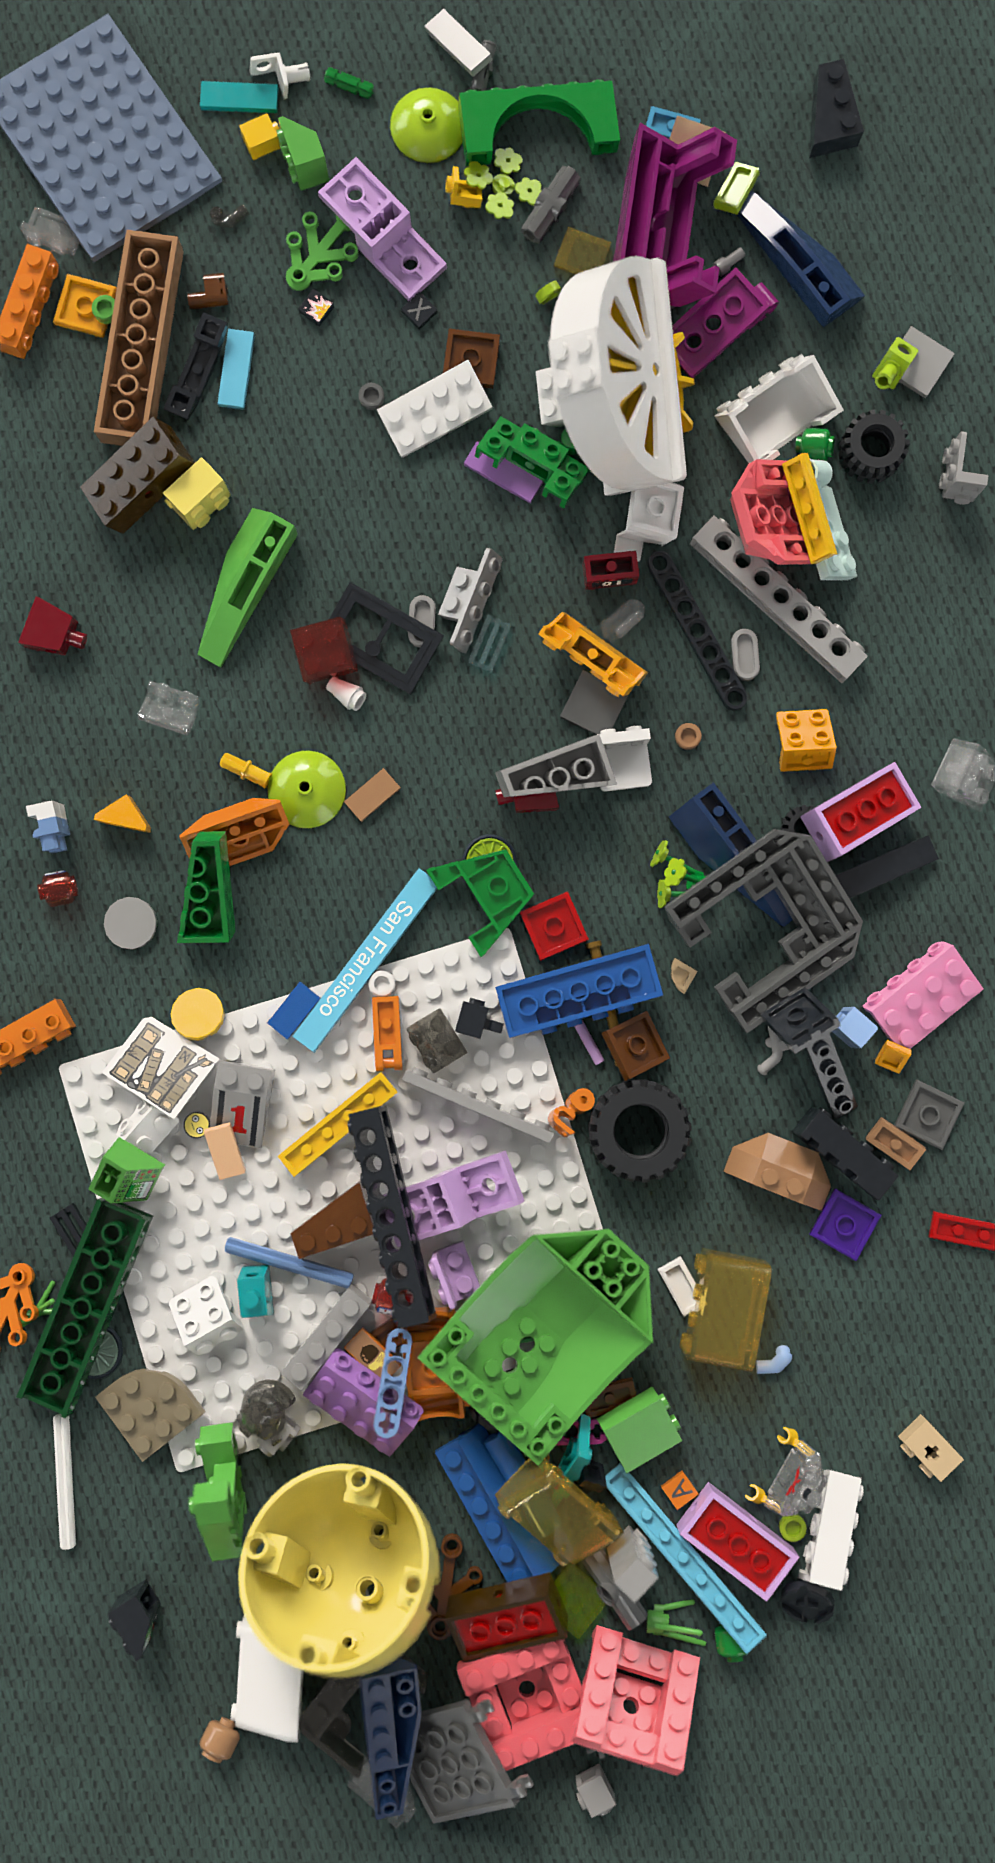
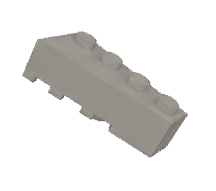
(564, 769)

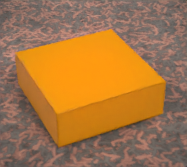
(893, 1056)

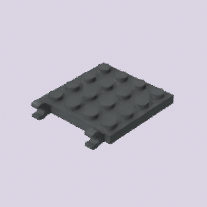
(457, 1765)

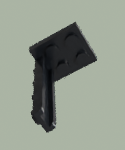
(806, 1024)

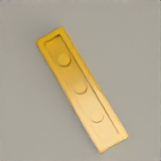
(809, 508)

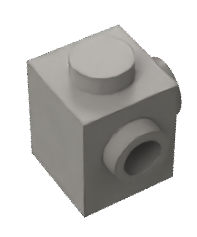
(595, 1791)

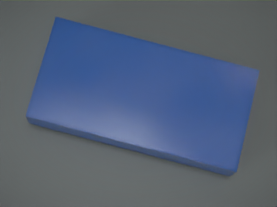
(294, 1010)

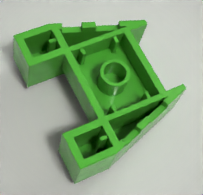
(220, 1501)

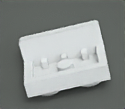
(146, 1127)

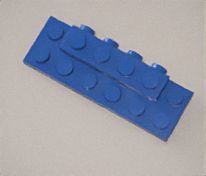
(579, 992)

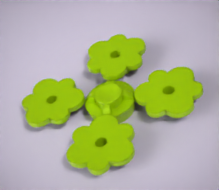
(502, 184)

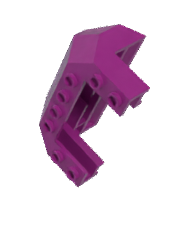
(661, 203)

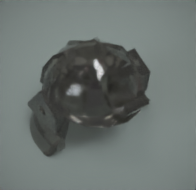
(264, 1410)

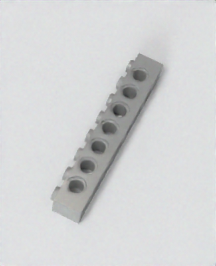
(781, 613)

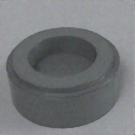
(371, 396)

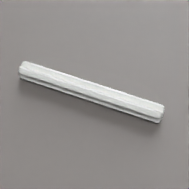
(64, 1482)

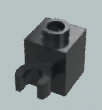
(473, 1019)

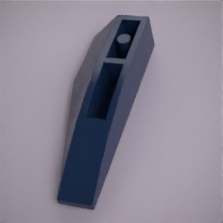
(801, 260)
(719, 835)
(391, 1731)

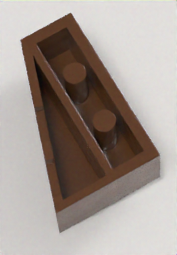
(335, 1224)

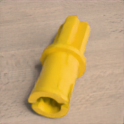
(245, 769)

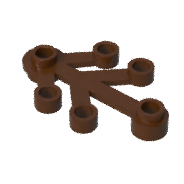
(446, 1589)

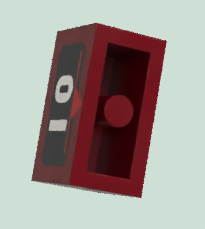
(610, 570)

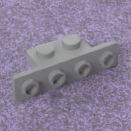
(468, 597)

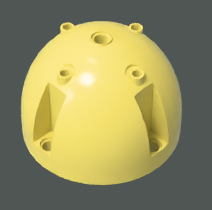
(332, 1527)

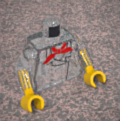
(798, 1481)

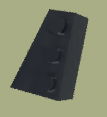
(834, 111)

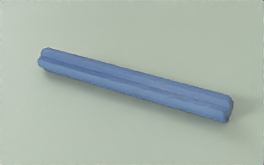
(288, 1262)

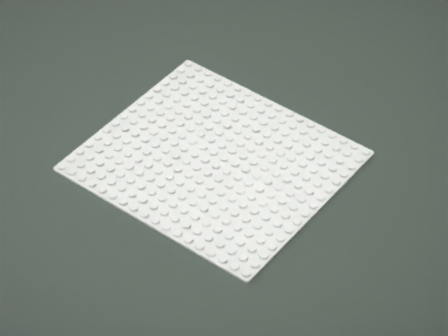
(265, 1204)

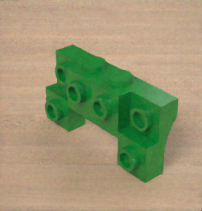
(536, 455)

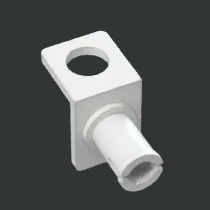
(284, 74)

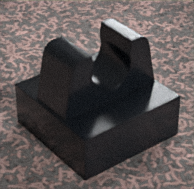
(592, 1478)

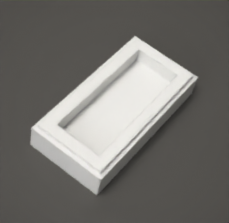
(679, 1284)

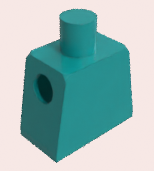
(255, 1291)

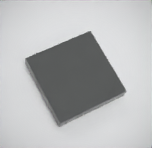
(592, 705)
(929, 1114)

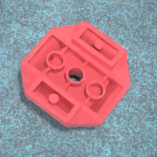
(768, 514)

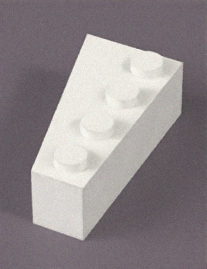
(832, 1531)

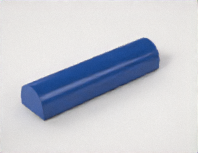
(505, 1454)

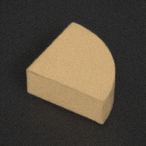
(682, 975)

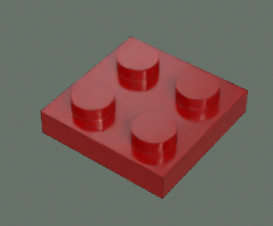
(554, 925)

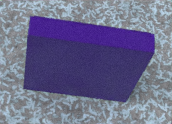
(845, 1224)

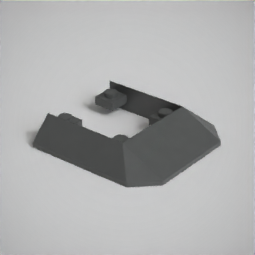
(813, 897)

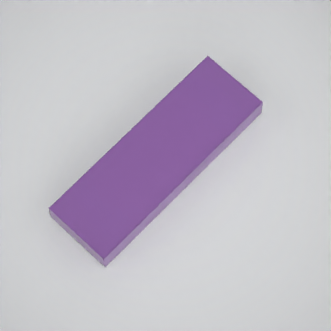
(506, 475)

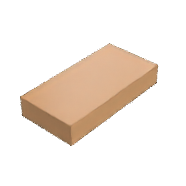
(224, 1151)

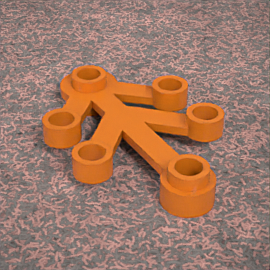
(8, 1304)

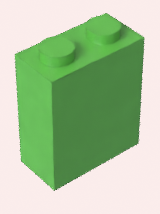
(640, 1429)

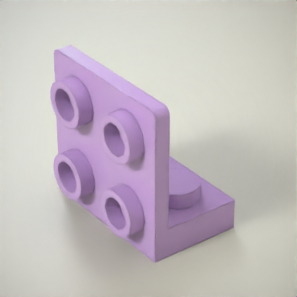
(454, 1272)

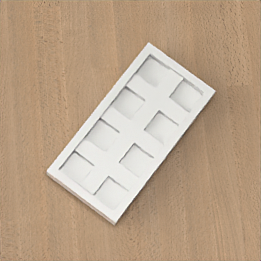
(435, 408)

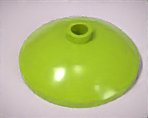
(424, 138)
(324, 795)

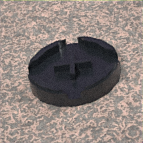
(807, 1601)

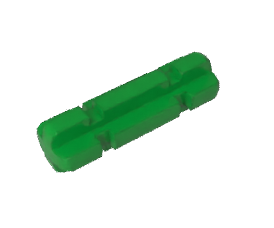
(348, 83)

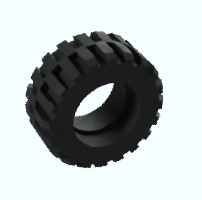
(665, 1156)

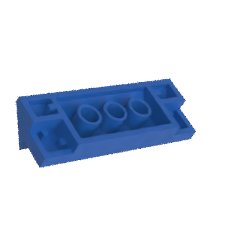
(477, 1482)

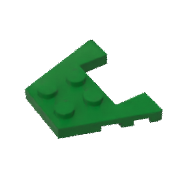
(495, 885)

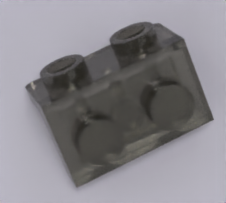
(436, 1041)

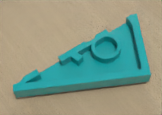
(577, 1450)

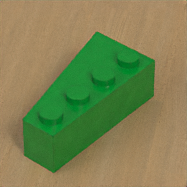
(208, 892)

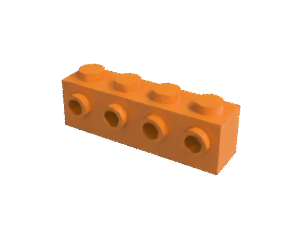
(26, 300)
(34, 1032)

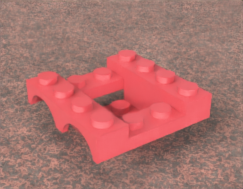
(539, 1720)
(661, 1725)

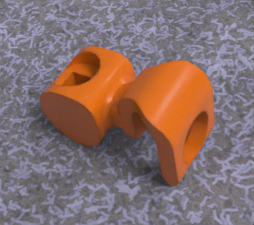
(576, 1103)

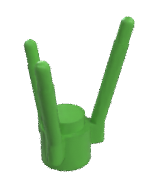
(659, 1623)

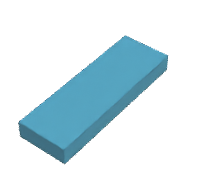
(236, 369)

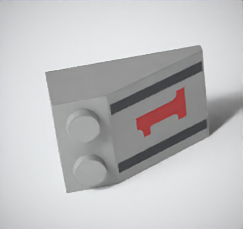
(243, 1099)

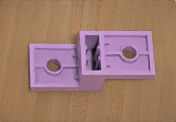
(382, 229)
(461, 1195)

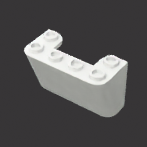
(779, 408)

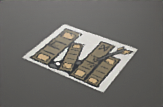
(160, 1066)

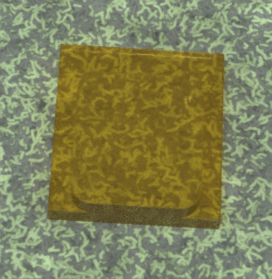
(581, 252)

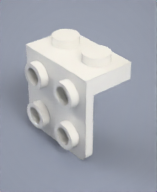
(628, 757)
(204, 1317)

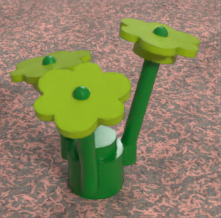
(674, 874)

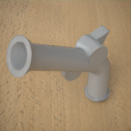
(778, 1047)

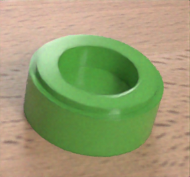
(103, 308)

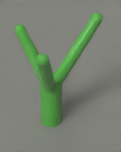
(42, 1304)

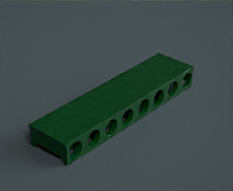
(85, 1306)

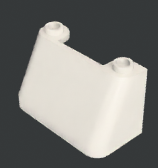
(267, 1690)

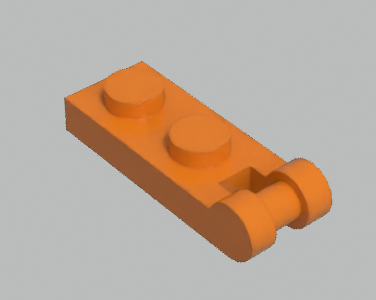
(387, 1032)

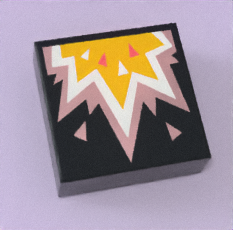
(316, 307)

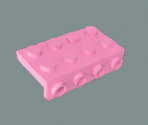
(923, 995)

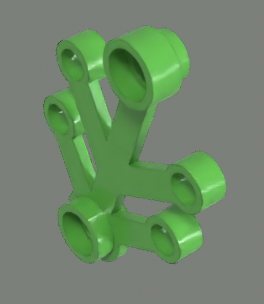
(317, 254)

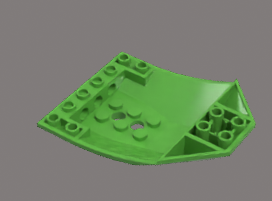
(589, 1319)

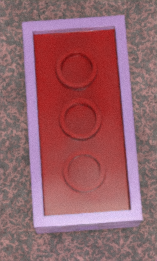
(860, 812)
(737, 1541)

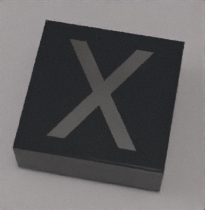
(419, 310)

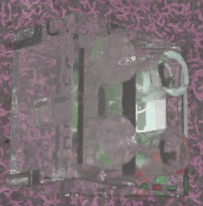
(966, 774)

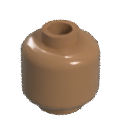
(219, 1740)

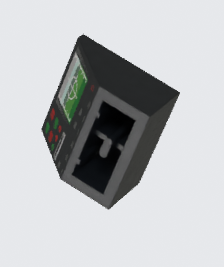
(135, 1618)

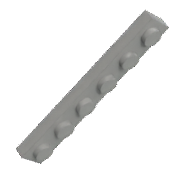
(489, 1108)

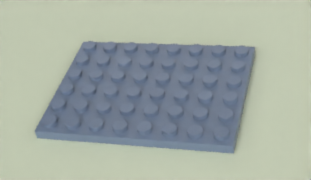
(102, 138)

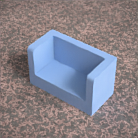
(854, 1027)

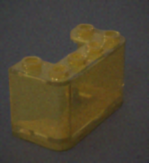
(727, 1310)

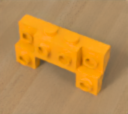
(588, 648)

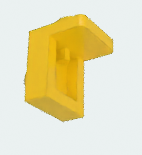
(461, 192)

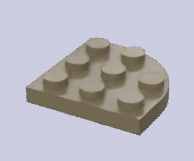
(149, 1408)

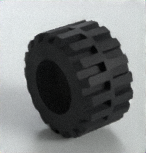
(863, 464)

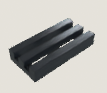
(61, 1230)

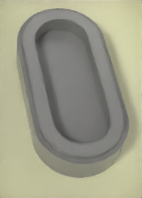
(424, 610)
(745, 654)

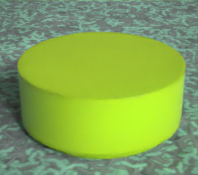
(548, 292)
(792, 1528)

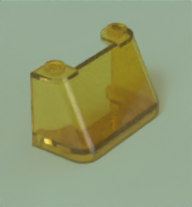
(557, 1512)

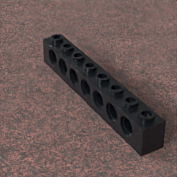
(403, 1226)

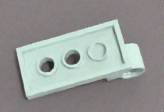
(842, 564)

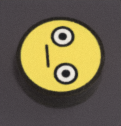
(196, 1123)

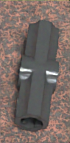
(550, 204)
(599, 1567)

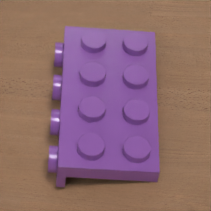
(350, 1396)

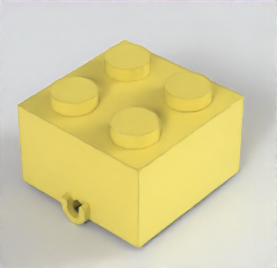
(197, 494)

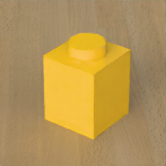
(260, 136)

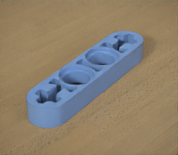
(397, 1383)

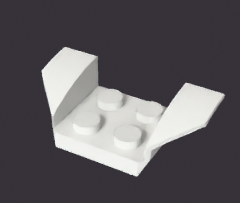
(651, 518)

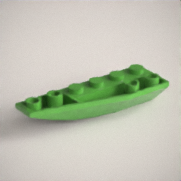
(244, 579)

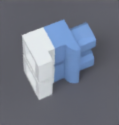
(52, 825)

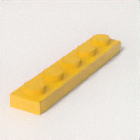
(335, 1124)

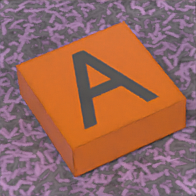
(679, 1490)

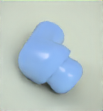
(777, 1364)

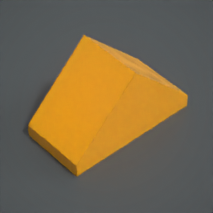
(123, 814)

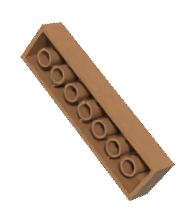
(138, 335)

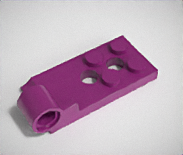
(736, 306)

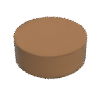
(688, 736)

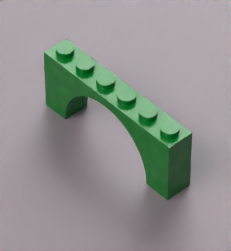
(586, 104)

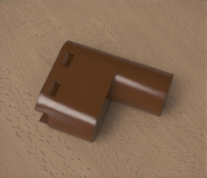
(214, 294)

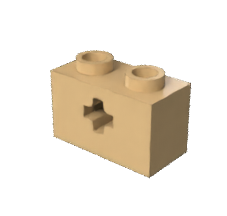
(942, 1458)

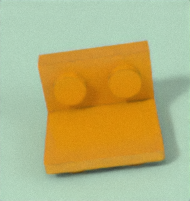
(806, 740)

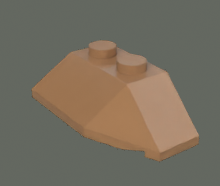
(781, 1169)

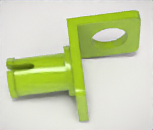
(894, 364)

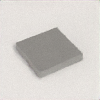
(926, 365)

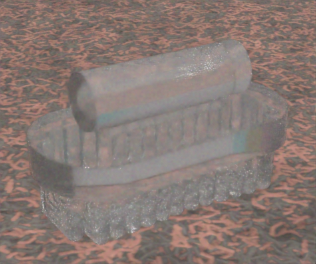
(622, 619)

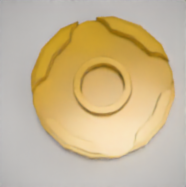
(197, 1014)

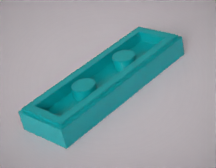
(239, 97)

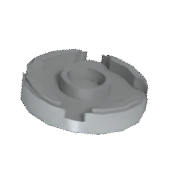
(130, 923)

